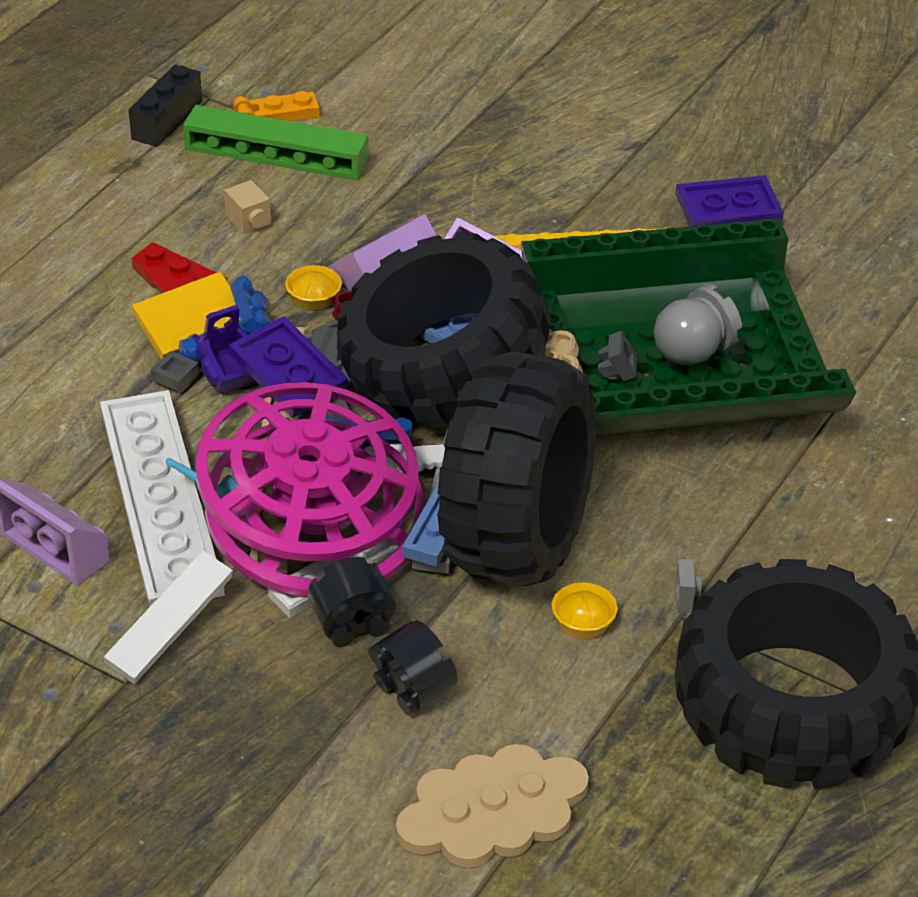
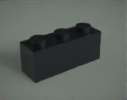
(165, 105)

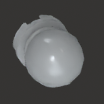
(697, 326)

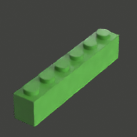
(276, 142)

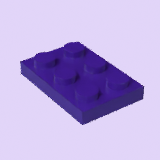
(728, 201)
(284, 355)

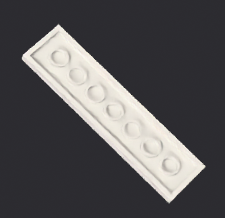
(157, 499)

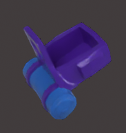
(212, 351)

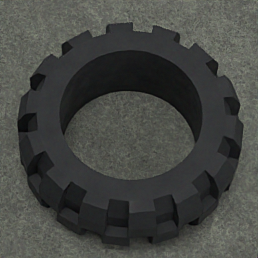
(421, 289)
(517, 468)
(788, 733)

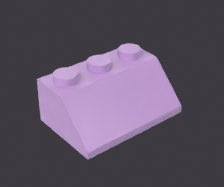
(368, 257)
(51, 532)

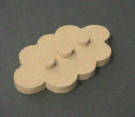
(492, 805)

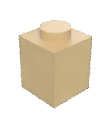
(247, 207)

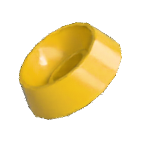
(313, 287)
(584, 610)

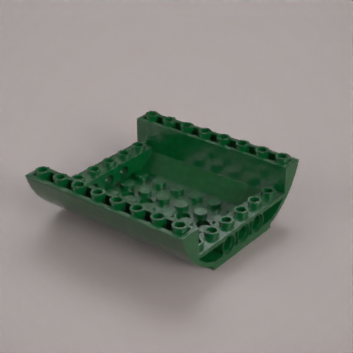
(629, 277)

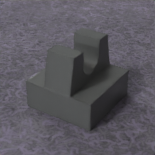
(618, 358)

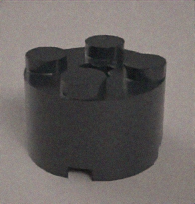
(352, 600)
(412, 666)

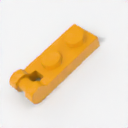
(286, 107)

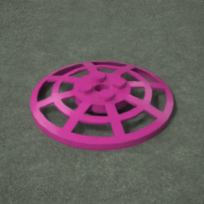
(307, 478)
(267, 573)

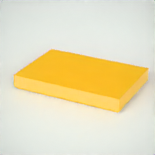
(182, 311)

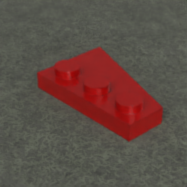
(167, 269)

